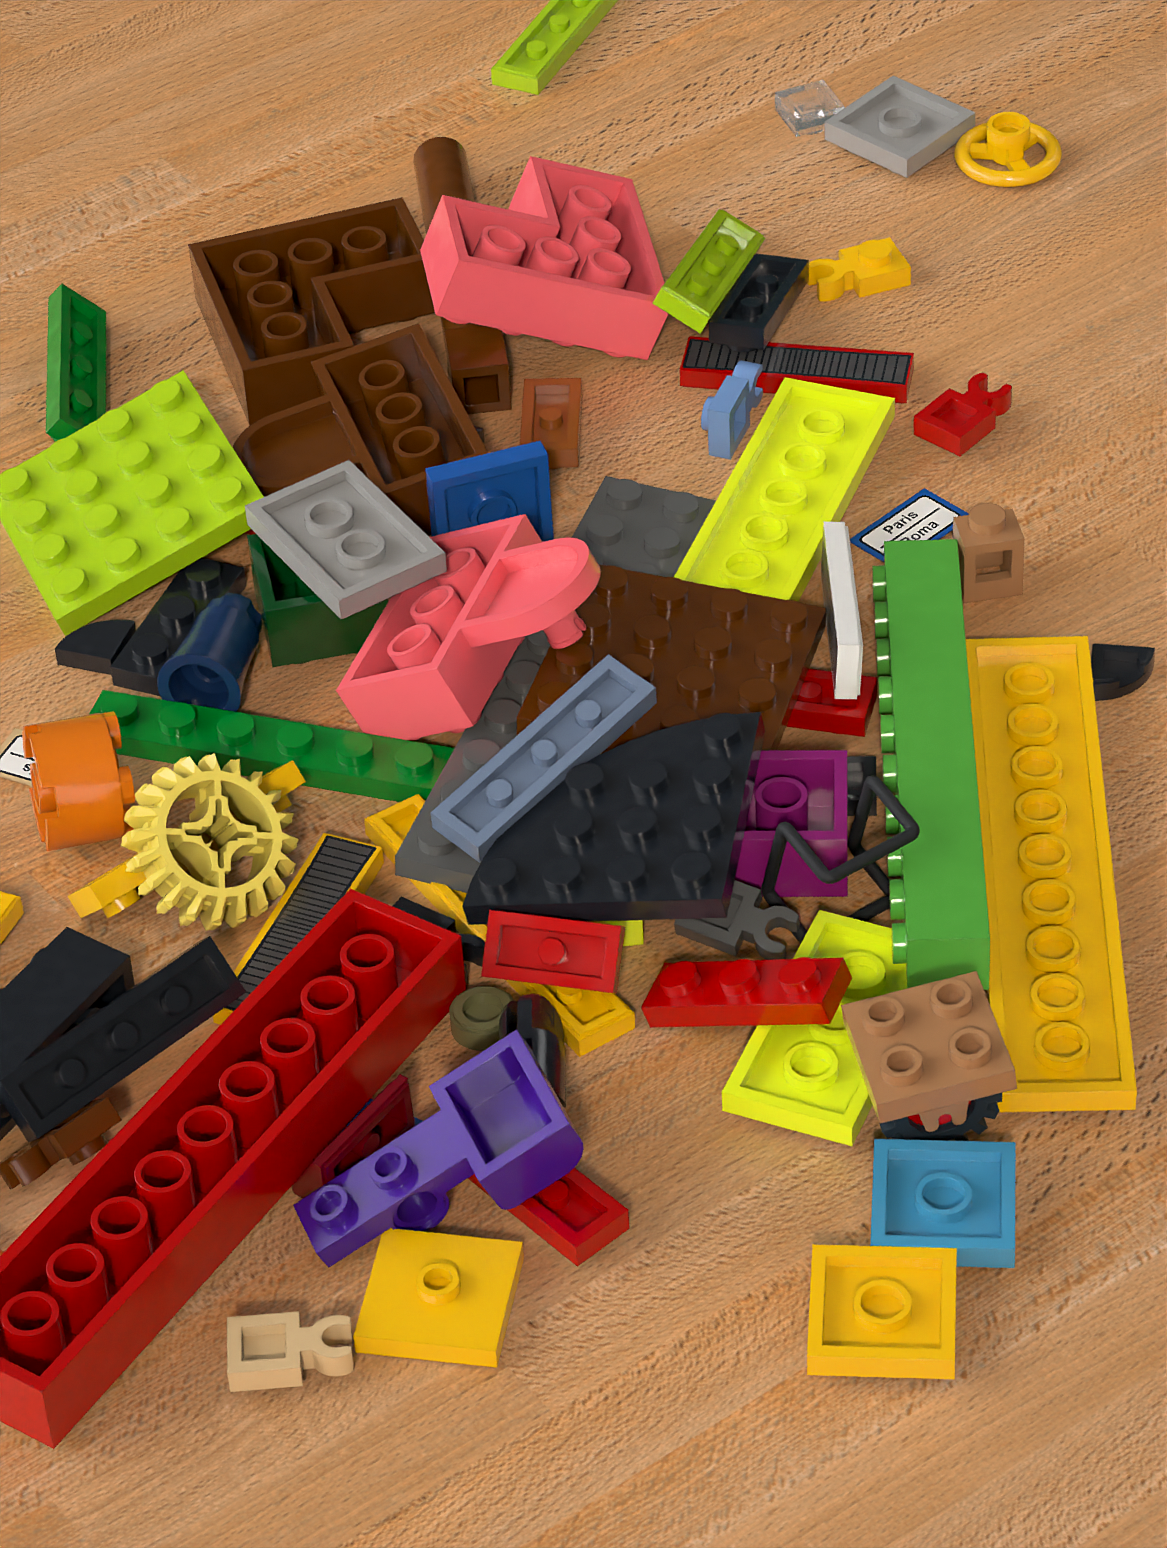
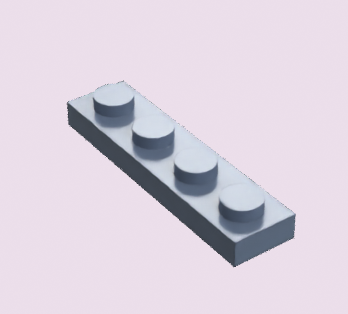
(542, 754)

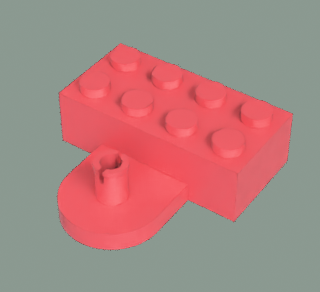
(452, 636)

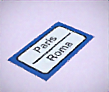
(918, 518)

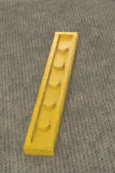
(586, 1015)

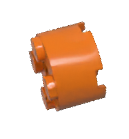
(77, 780)

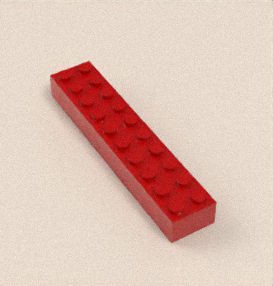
(213, 1155)

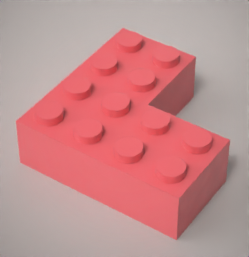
(555, 265)

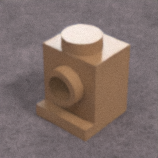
(989, 540)

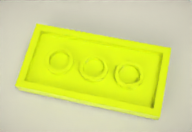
(808, 1072)

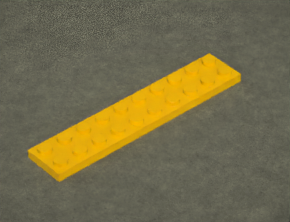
(1049, 876)

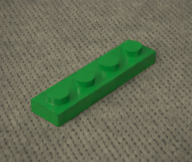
(74, 363)

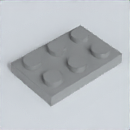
(345, 539)

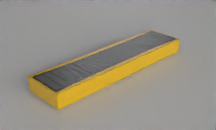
(323, 879)

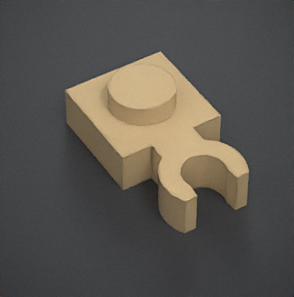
(275, 1350)

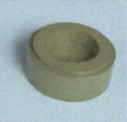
(477, 1016)

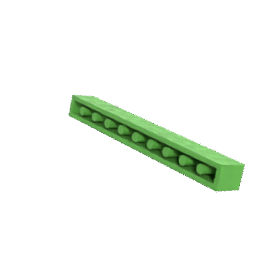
(933, 763)

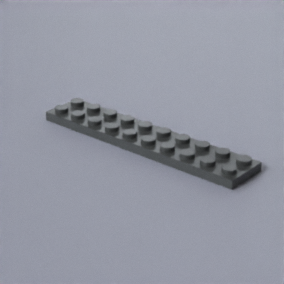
(623, 527)

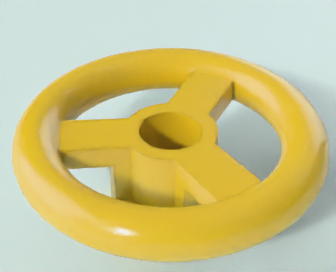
(1007, 140)

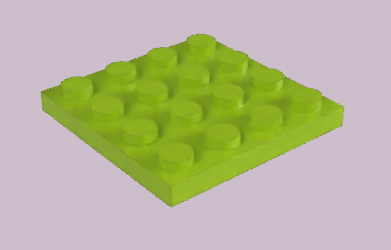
(125, 502)

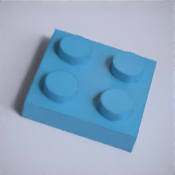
(946, 1198)

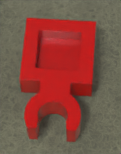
(962, 420)

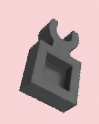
(742, 923)

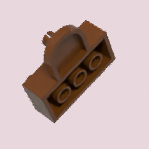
(379, 408)

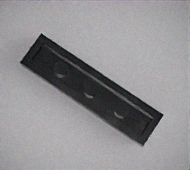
(119, 1039)

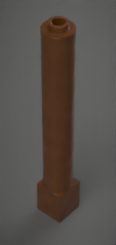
(473, 351)

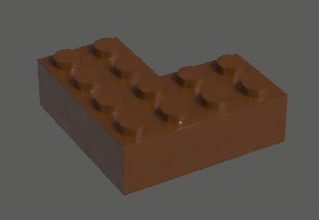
(300, 291)

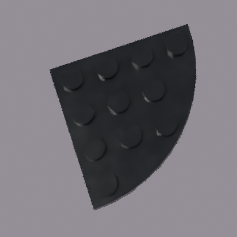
(632, 831)

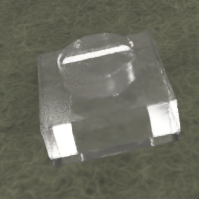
(807, 107)

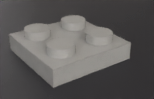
(899, 126)

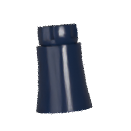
(214, 655)

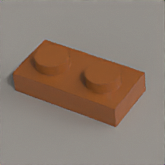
(554, 416)

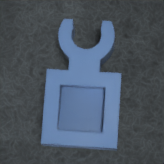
(728, 412)

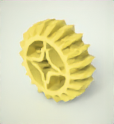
(215, 795)

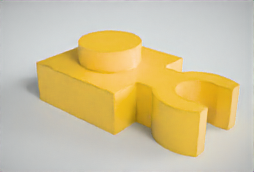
(866, 268)

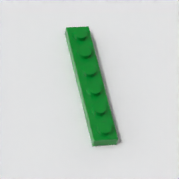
(324, 755)

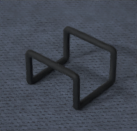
(862, 858)

